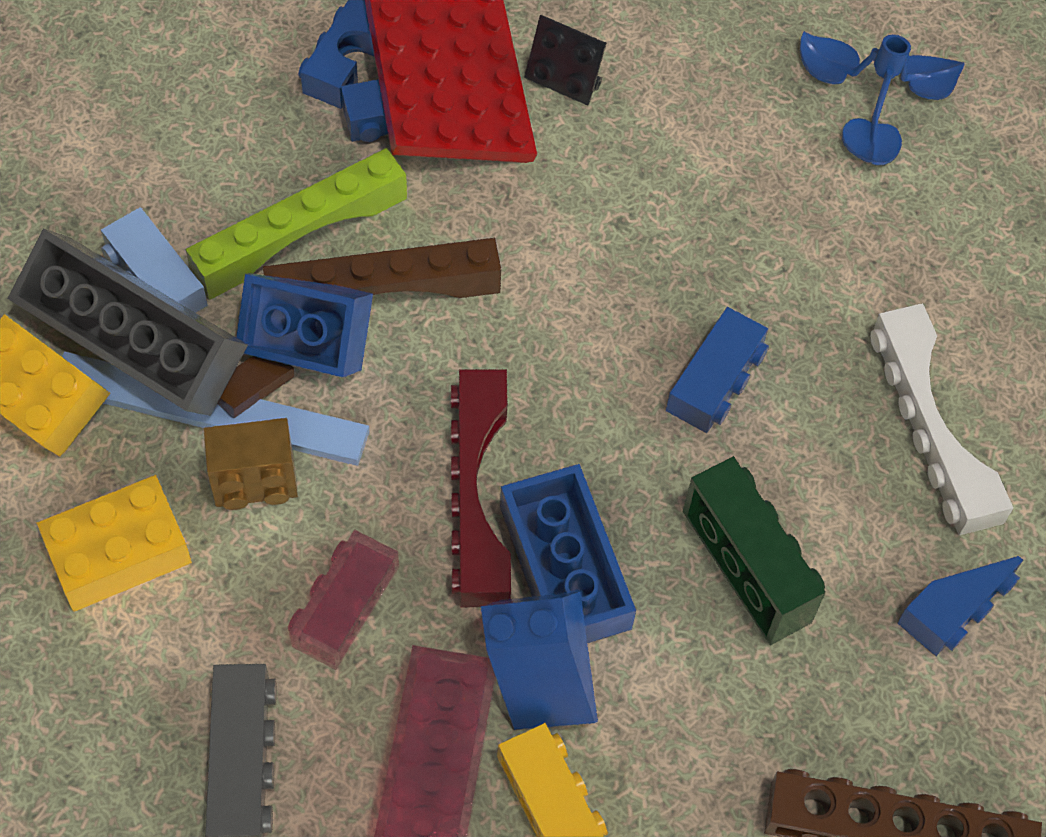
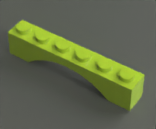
(245, 246)

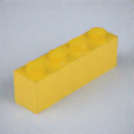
(546, 787)

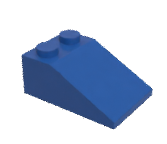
(304, 323)
(541, 659)

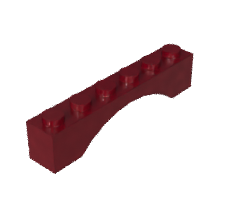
(483, 559)

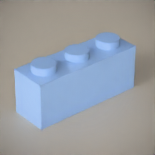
(145, 253)

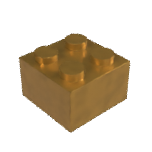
(250, 463)

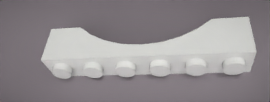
(969, 488)

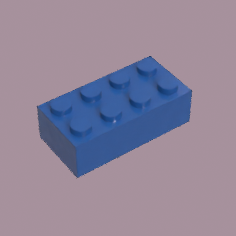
(567, 547)

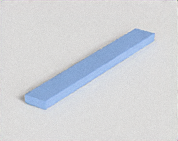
(308, 430)

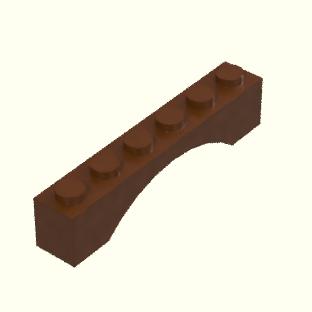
(448, 269)

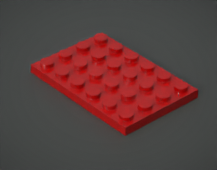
(450, 80)

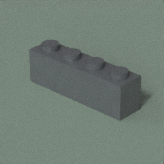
(239, 751)

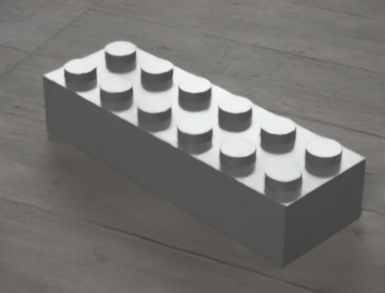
(127, 322)

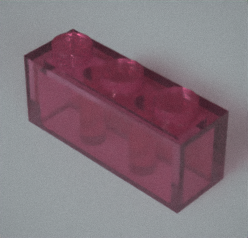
(343, 599)

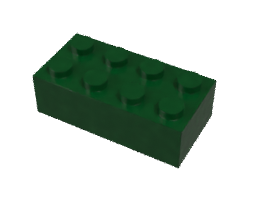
(753, 550)

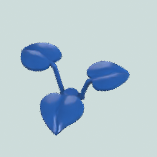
(927, 77)

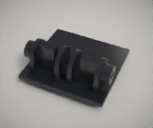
(565, 60)

